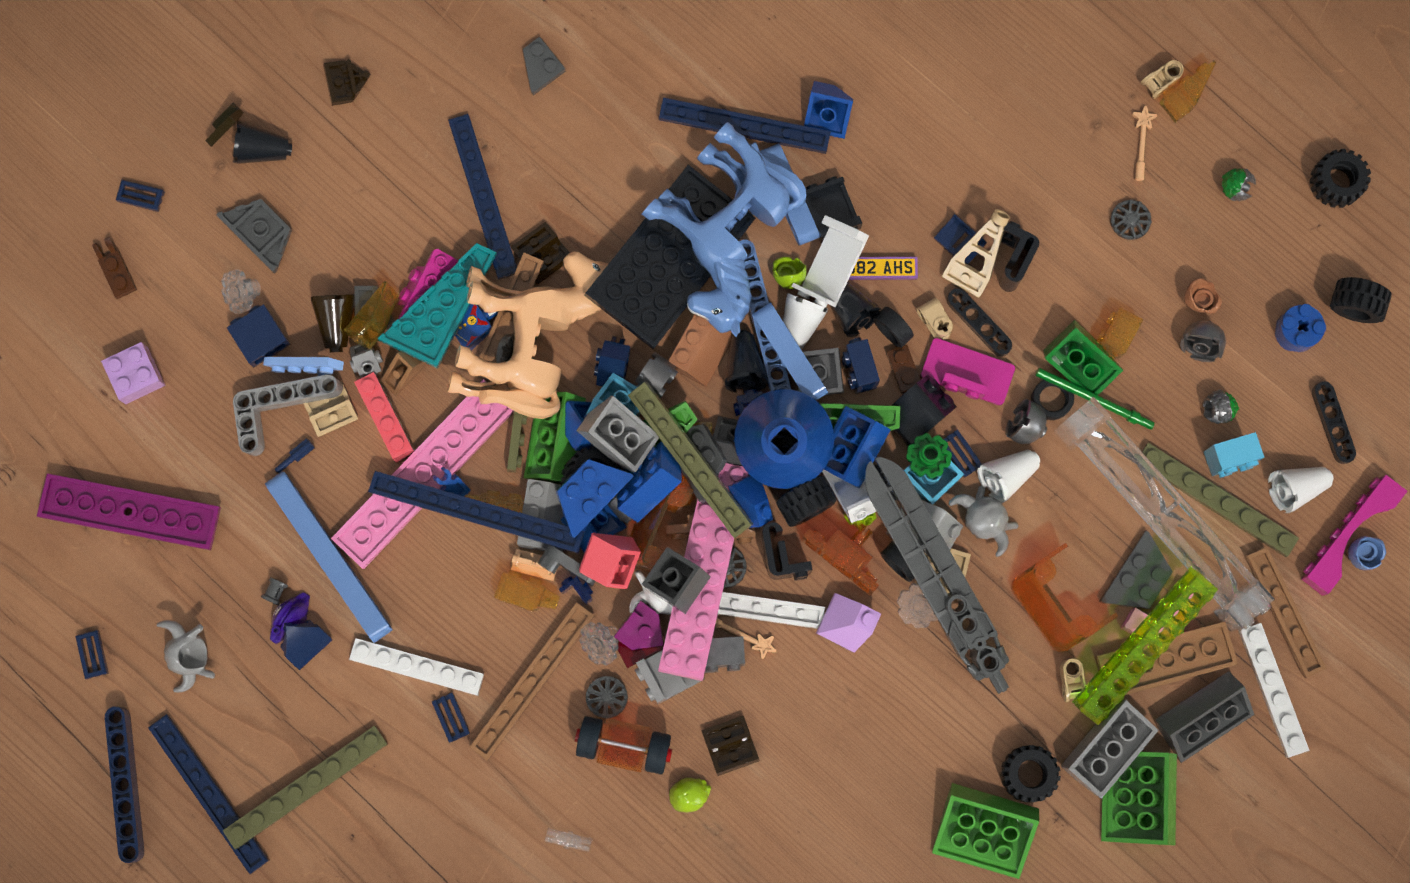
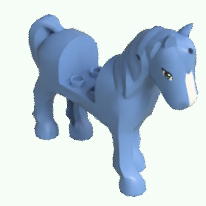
(759, 188)

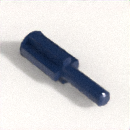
(297, 454)

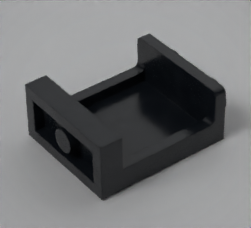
(833, 201)

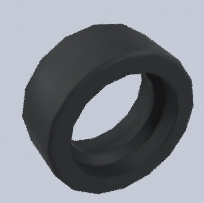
(893, 327)
(1053, 415)
(896, 562)

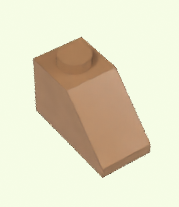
(401, 372)

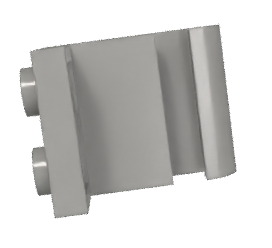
(946, 524)
(661, 685)

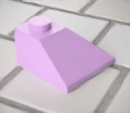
(848, 622)

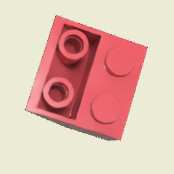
(610, 560)

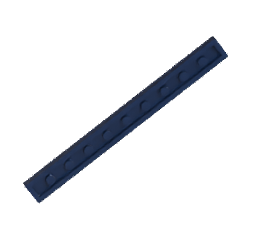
(475, 511)

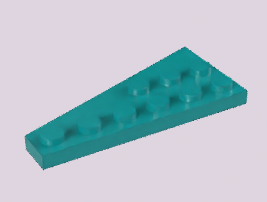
(436, 316)

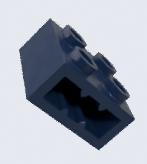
(258, 335)
(861, 366)

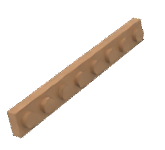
(531, 682)

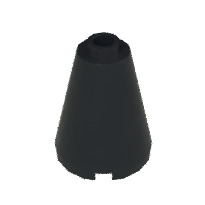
(259, 145)
(855, 311)
(745, 364)

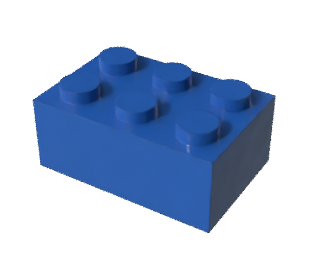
(650, 484)

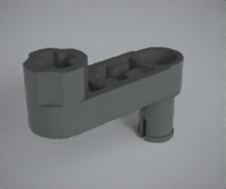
(553, 558)

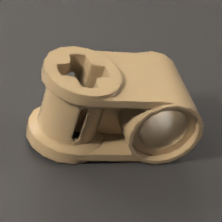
(1160, 80)
(933, 316)
(1072, 682)

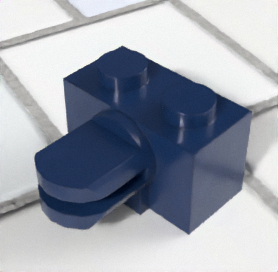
(612, 359)

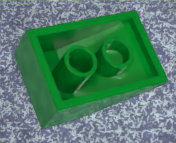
(1082, 359)

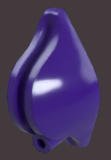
(291, 610)

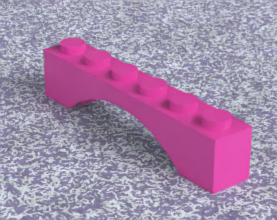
(1327, 568)

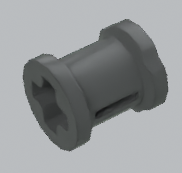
(274, 591)

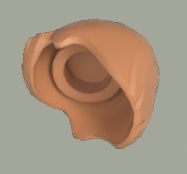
(1202, 296)

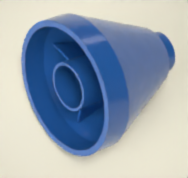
(765, 419)

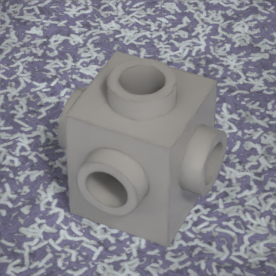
(365, 360)

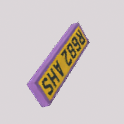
(885, 268)

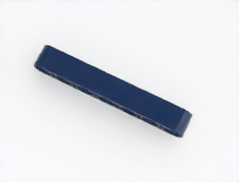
(131, 793)

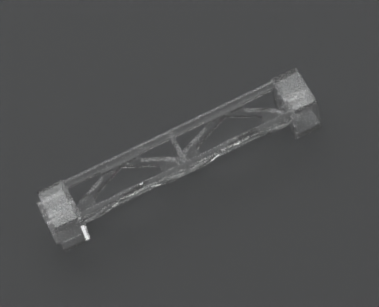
(1236, 605)

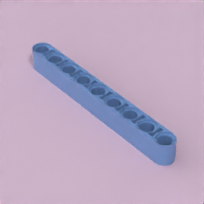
(764, 344)
(328, 557)

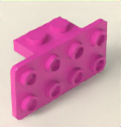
(424, 277)
(968, 372)

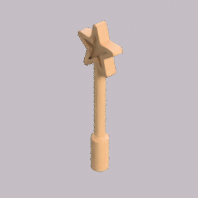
(1144, 120)
(761, 644)

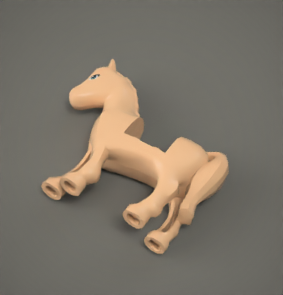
(523, 381)

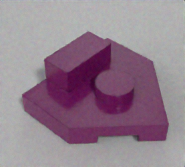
(641, 628)

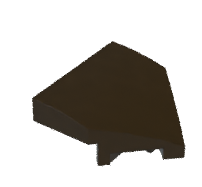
(344, 81)
(224, 123)

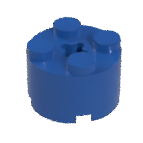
(1308, 319)

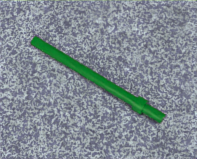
(1131, 415)

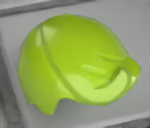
(789, 271)
(689, 794)

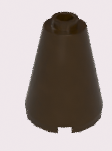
(333, 316)

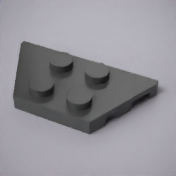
(259, 230)
(710, 451)
(1139, 577)

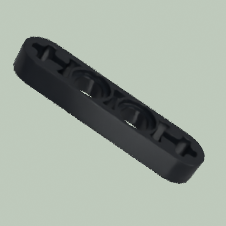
(975, 325)
(1330, 423)

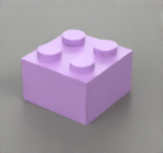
(133, 373)

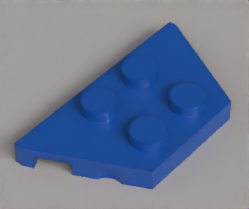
(589, 492)

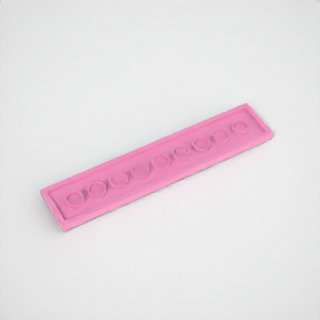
(446, 447)
(710, 548)

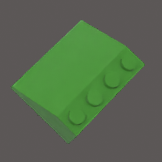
(1142, 802)
(986, 830)

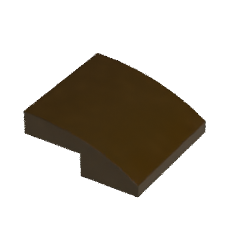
(545, 246)
(730, 745)

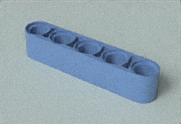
(799, 219)
(789, 352)

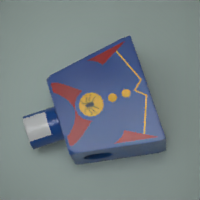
(474, 327)

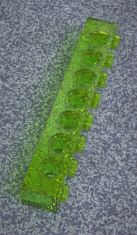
(1143, 635)

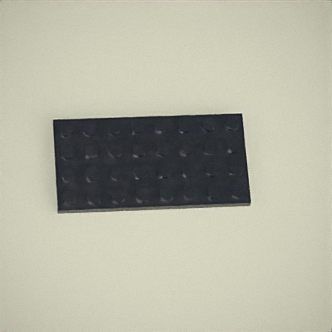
(657, 268)

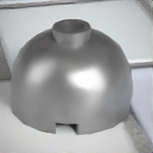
(1204, 341)
(1028, 423)

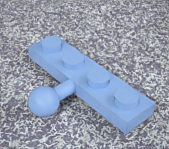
(313, 365)

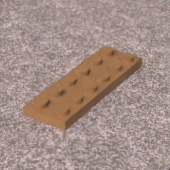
(1187, 656)

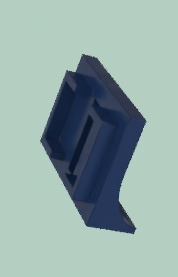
(953, 232)

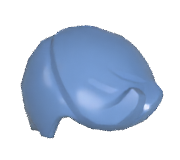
(1366, 553)

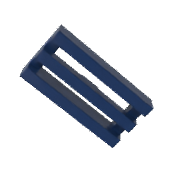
(157, 200)
(957, 434)
(101, 656)
(443, 700)

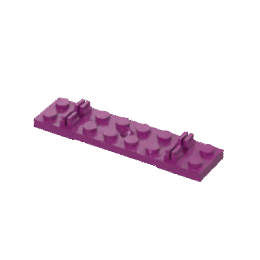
(151, 517)

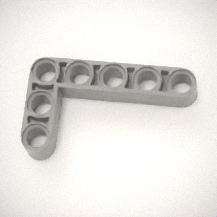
(277, 400)

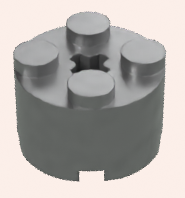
(657, 373)

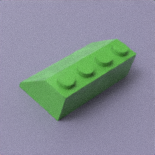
(548, 444)

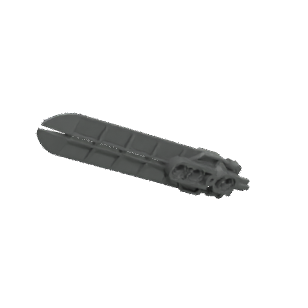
(951, 620)

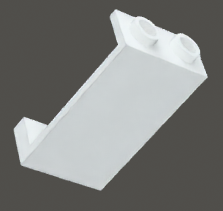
(833, 263)
(851, 498)

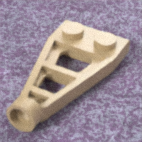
(967, 276)

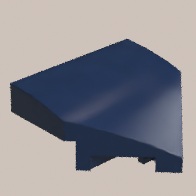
(303, 642)

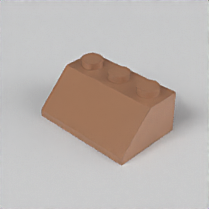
(700, 350)

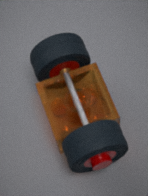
(623, 745)

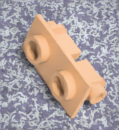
(526, 563)

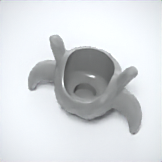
(986, 518)
(185, 654)

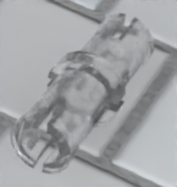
(568, 840)

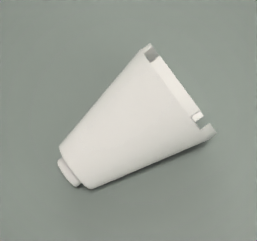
(802, 318)
(1008, 473)
(1298, 486)

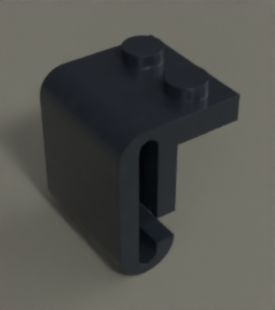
(1017, 239)
(922, 409)
(799, 570)

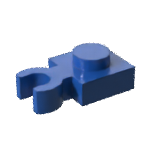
(451, 483)

